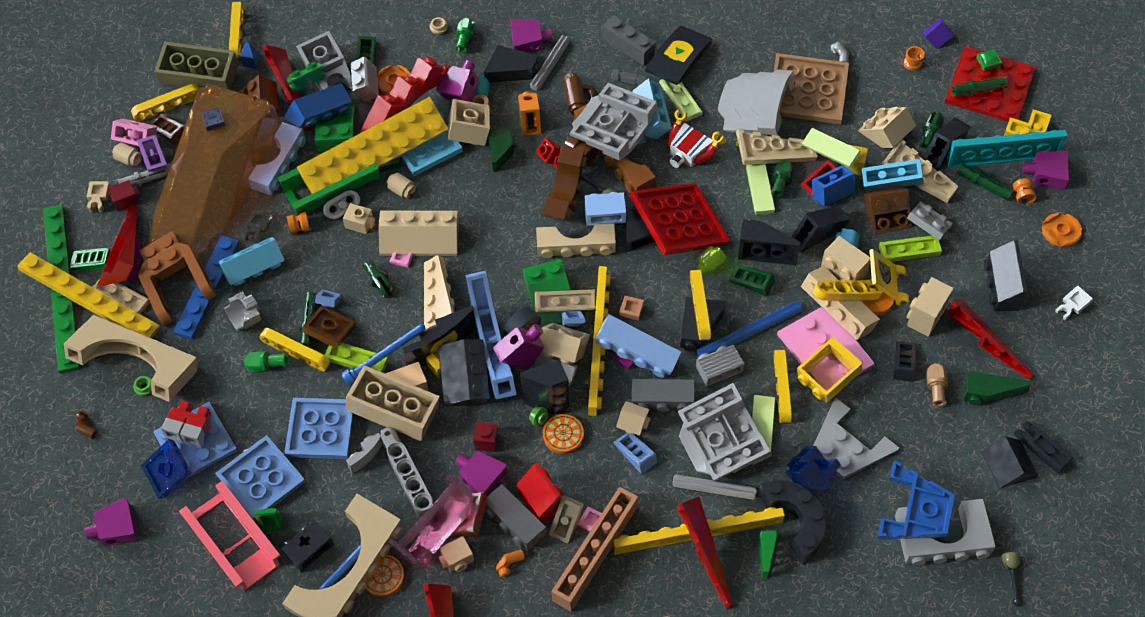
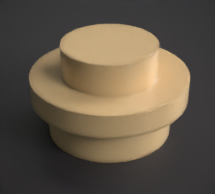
(438, 26)

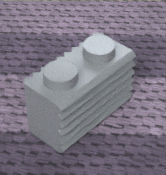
(364, 79)
(719, 365)

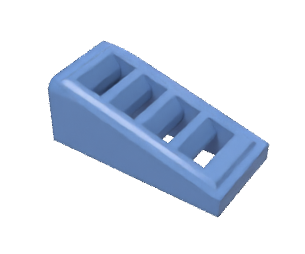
(572, 318)
(644, 461)

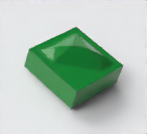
(989, 60)

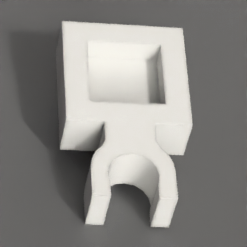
(1074, 301)

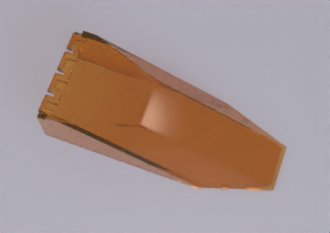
(213, 167)

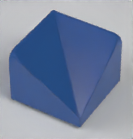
(249, 56)

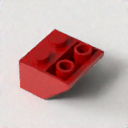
(539, 493)

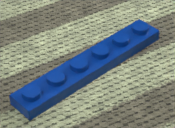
(198, 304)

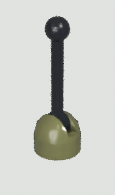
(607, 191)
(1011, 561)

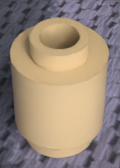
(127, 154)
(400, 185)

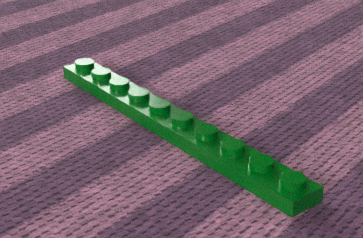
(62, 306)

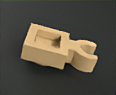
(96, 194)

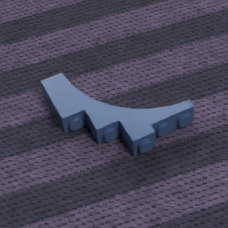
(487, 329)

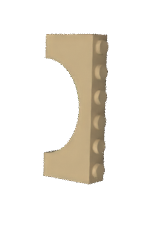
(103, 337)
(376, 530)

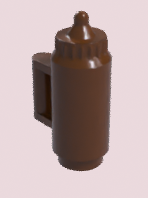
(575, 92)

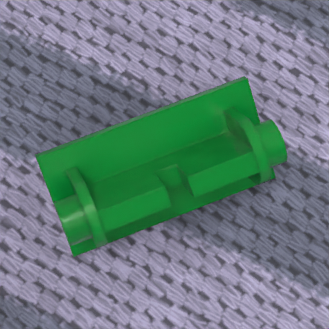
(299, 78)

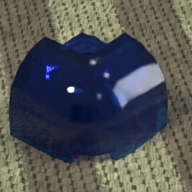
(812, 469)

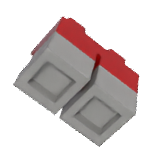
(186, 426)

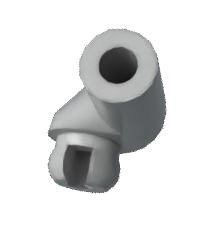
(839, 48)

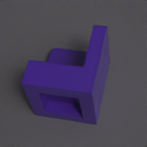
(938, 33)

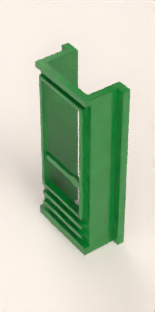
(292, 181)

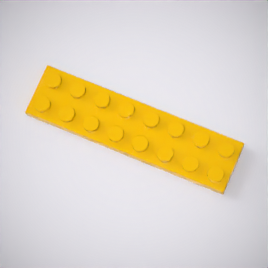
(375, 145)

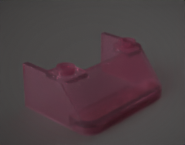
(436, 525)

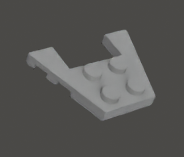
(839, 444)

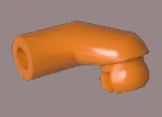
(509, 558)

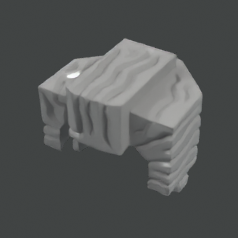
(243, 311)

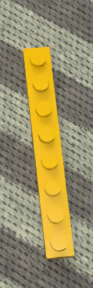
(86, 295)
(597, 365)
(680, 534)

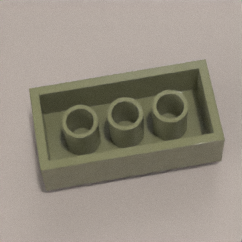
(197, 65)

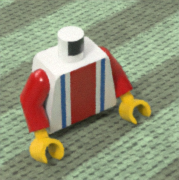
(690, 145)

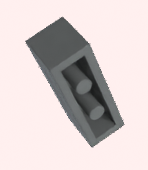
(628, 40)
(662, 394)
(514, 518)

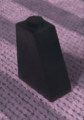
(511, 65)
(942, 140)
(819, 226)
(636, 230)
(689, 334)

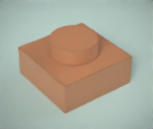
(631, 308)

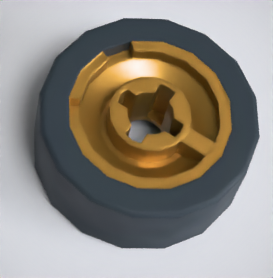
(523, 318)

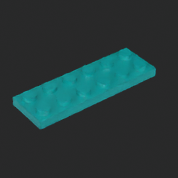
(1004, 148)

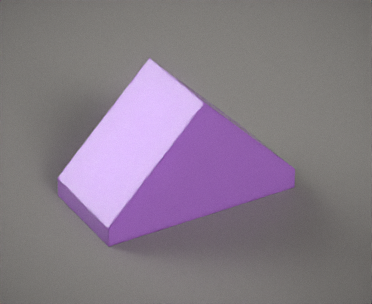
(151, 153)

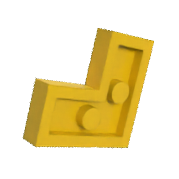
(1037, 123)

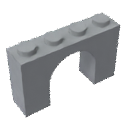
(976, 538)

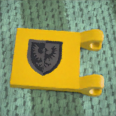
(885, 276)

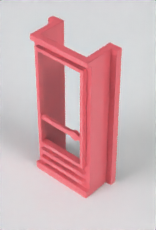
(256, 565)

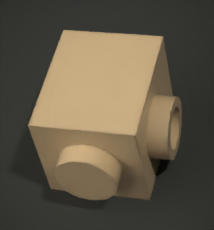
(358, 218)
(633, 418)
(456, 555)

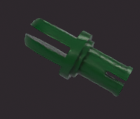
(933, 124)
(782, 177)
(377, 278)

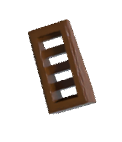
(176, 135)

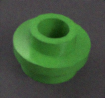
(141, 381)
(538, 416)

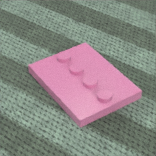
(812, 332)

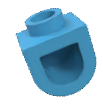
(850, 236)

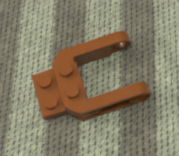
(162, 260)

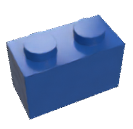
(833, 185)

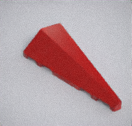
(281, 67)
(122, 253)
(989, 341)
(698, 528)
(439, 600)

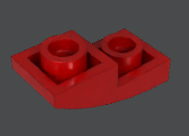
(549, 152)

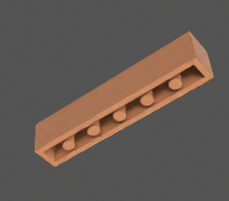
(594, 549)

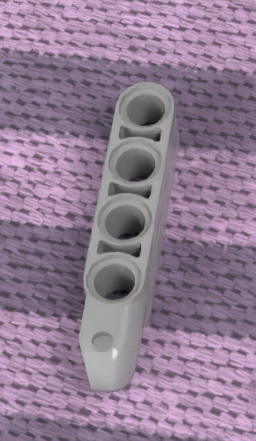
(394, 445)

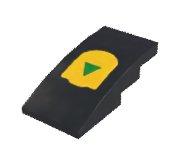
(678, 55)
(447, 330)

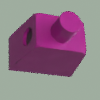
(528, 35)
(459, 83)
(1049, 169)
(520, 347)
(481, 472)
(114, 524)

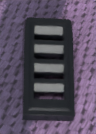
(905, 373)

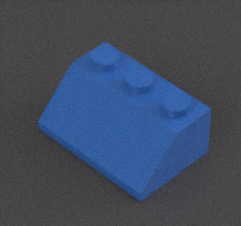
(318, 106)

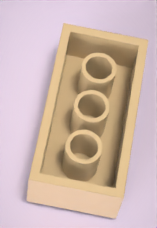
(392, 403)

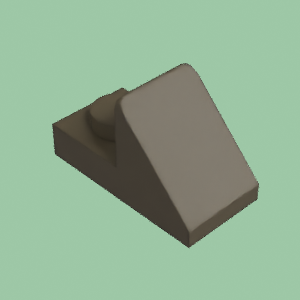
(566, 519)

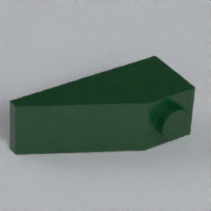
(988, 388)

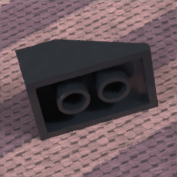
(766, 244)

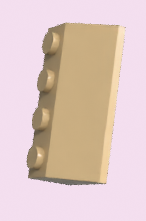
(418, 232)

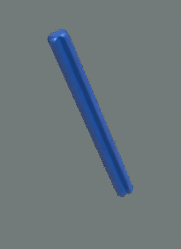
(753, 328)

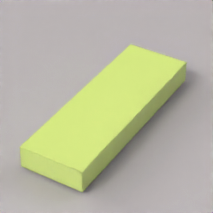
(681, 99)
(831, 148)
(760, 189)
(763, 416)

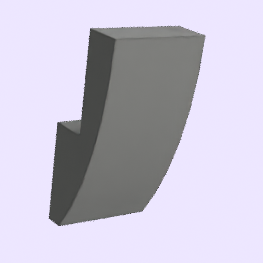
(370, 448)

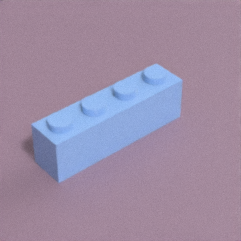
(637, 346)

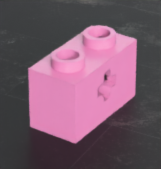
(131, 131)

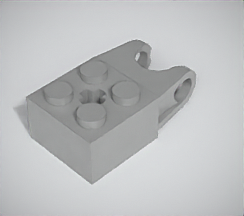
(325, 50)

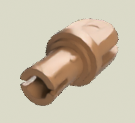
(937, 382)

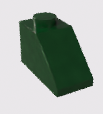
(501, 147)

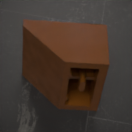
(263, 89)
(888, 209)

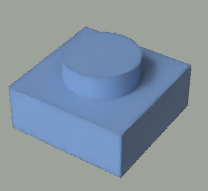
(327, 298)

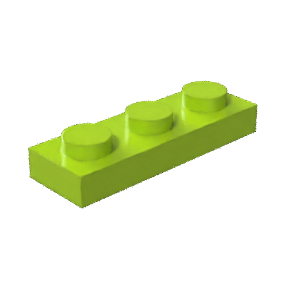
(910, 248)
(353, 357)

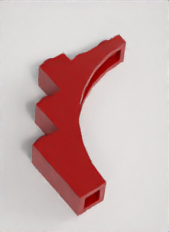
(406, 91)

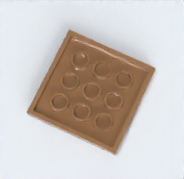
(817, 89)

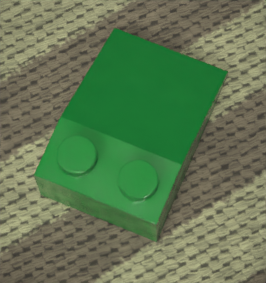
(335, 130)
(546, 278)

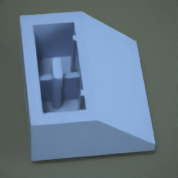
(605, 208)

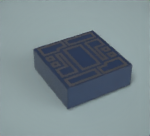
(213, 119)

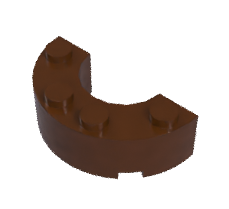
(566, 184)

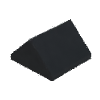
(1009, 462)

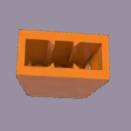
(529, 104)

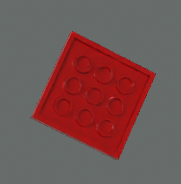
(994, 103)
(679, 218)

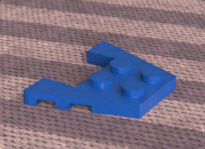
(927, 509)

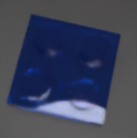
(166, 469)

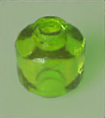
(711, 260)

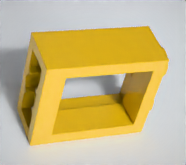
(843, 355)

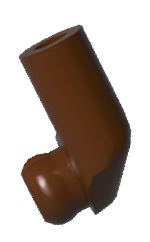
(82, 425)

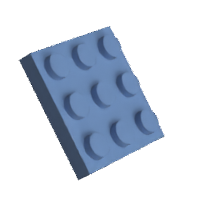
(319, 429)
(215, 448)
(260, 477)

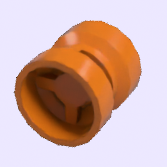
(914, 58)
(1023, 189)
(293, 223)

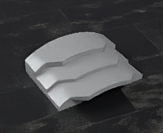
(755, 101)
(614, 121)
(721, 434)

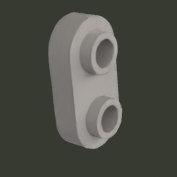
(340, 204)

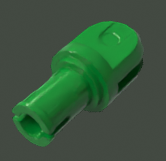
(464, 34)
(263, 361)

